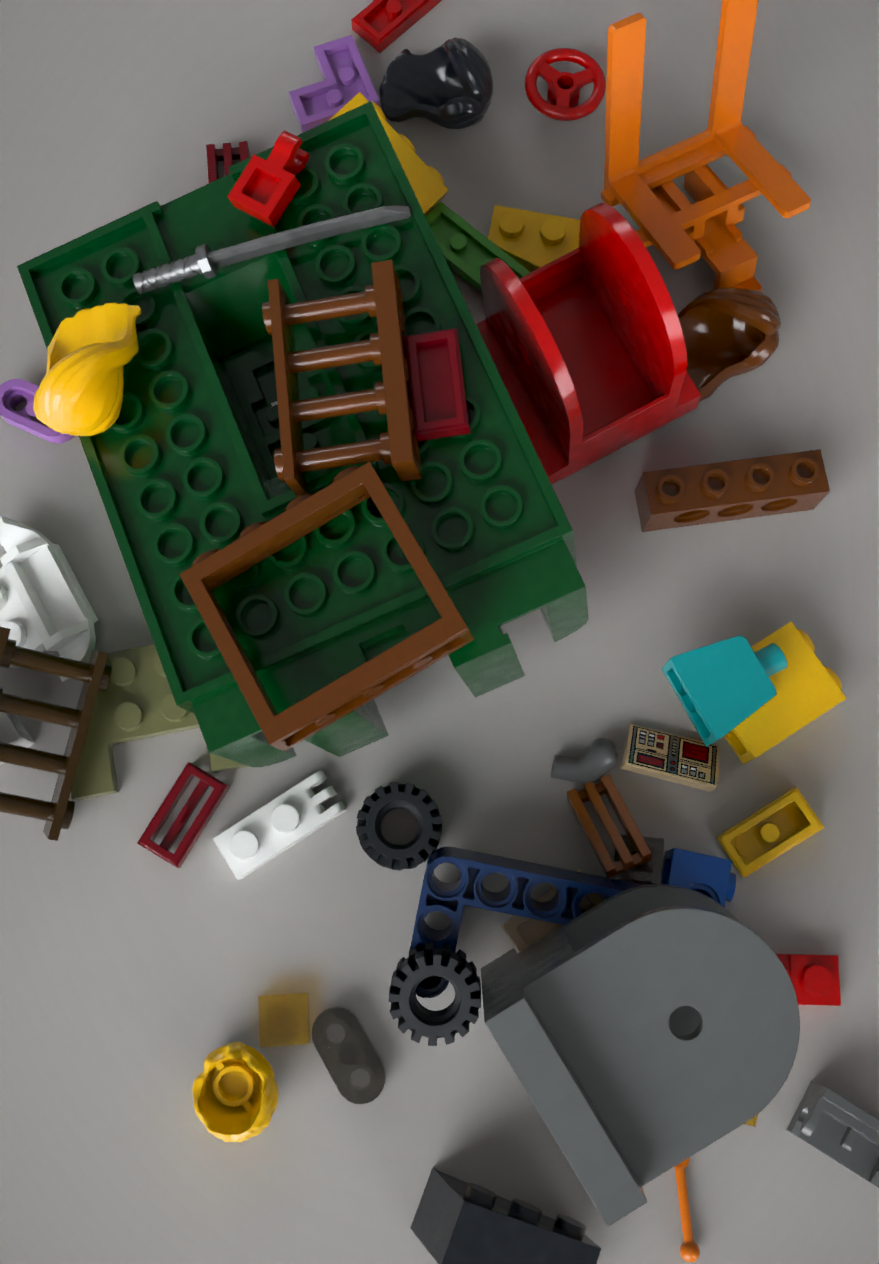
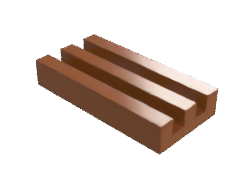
(593, 793)

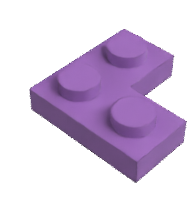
(343, 79)

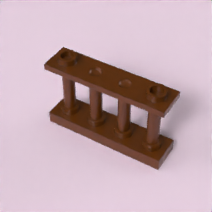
(390, 397)

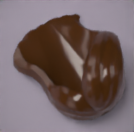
(727, 335)

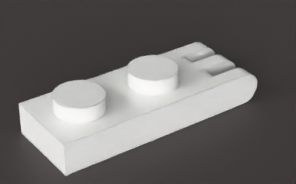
(277, 826)

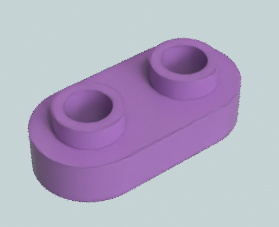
(17, 391)

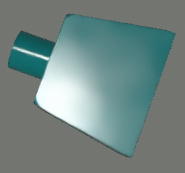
(723, 683)

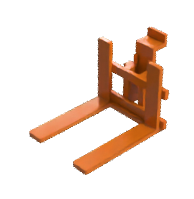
(646, 185)

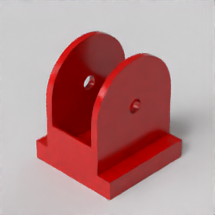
(588, 345)

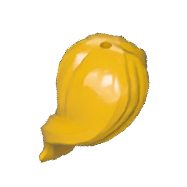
(86, 370)

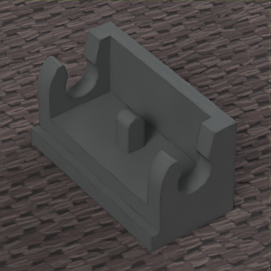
(839, 1130)

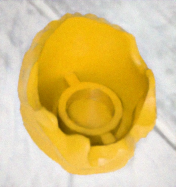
(235, 1092)

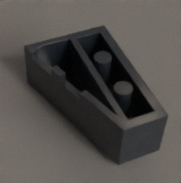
(476, 1226)

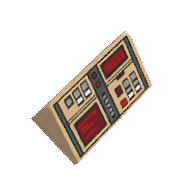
(671, 758)

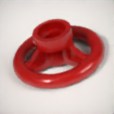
(564, 86)

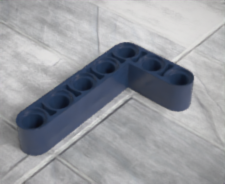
(513, 900)

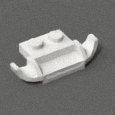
(42, 596)

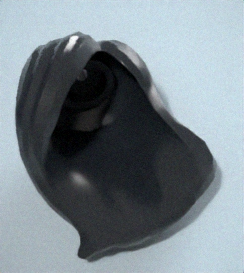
(443, 85)

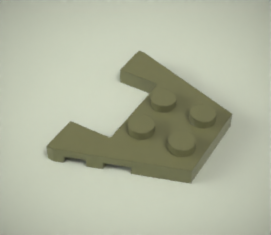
(131, 709)

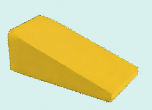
(770, 831)

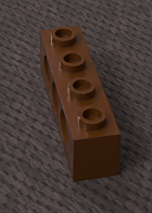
(731, 490)

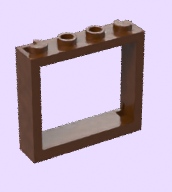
(365, 681)

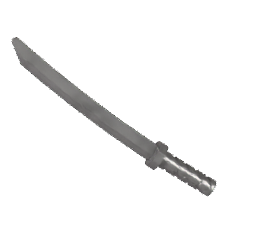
(208, 262)

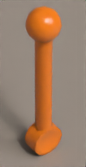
(689, 1249)

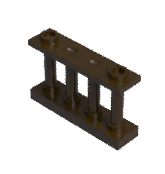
(95, 677)

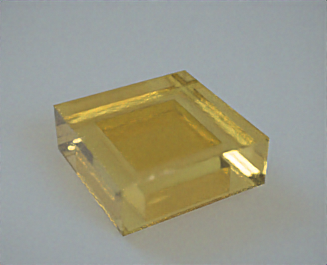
(284, 1019)

